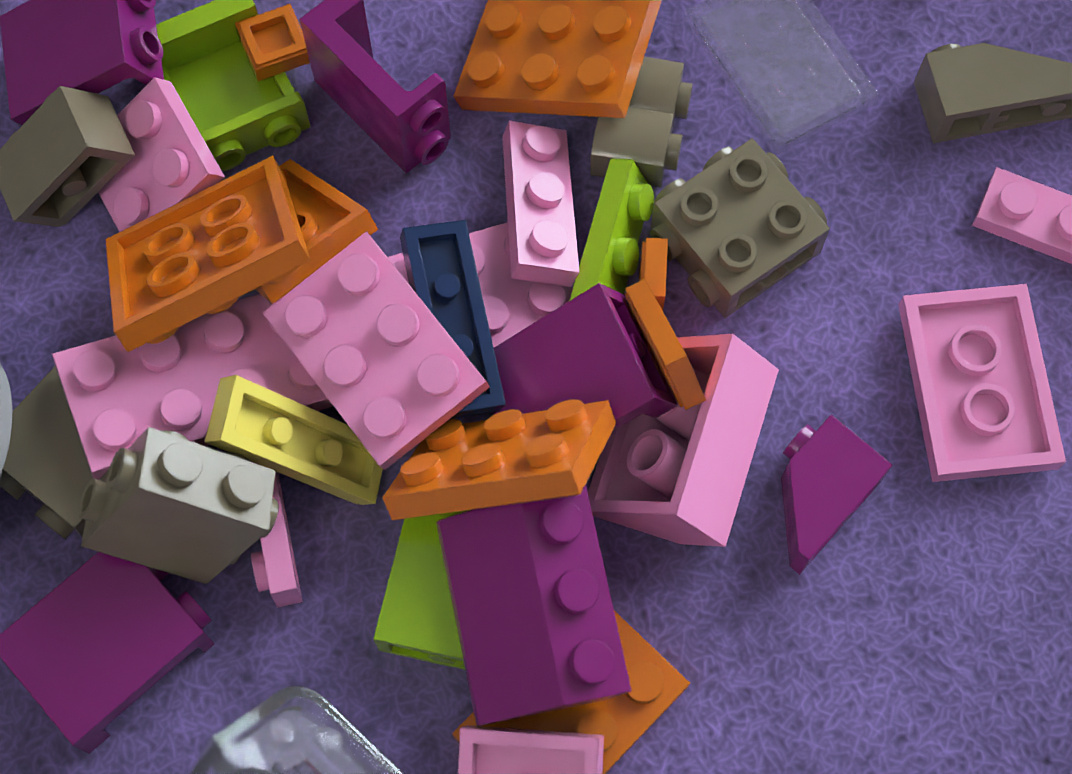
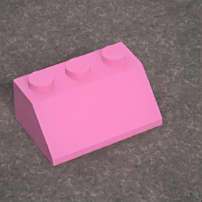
(689, 466)

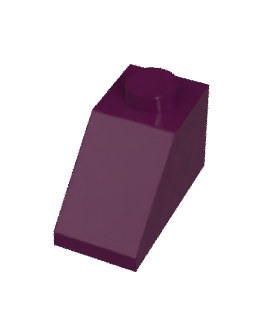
(824, 485)

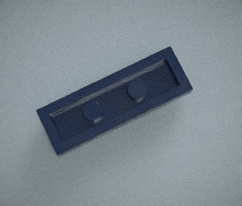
(446, 279)

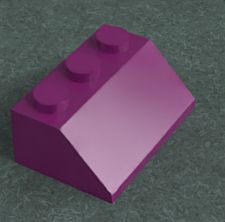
(532, 608)

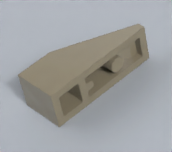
(990, 90)

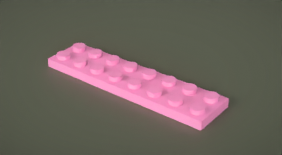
(176, 381)

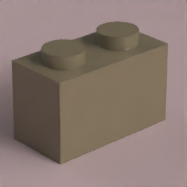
(62, 157)

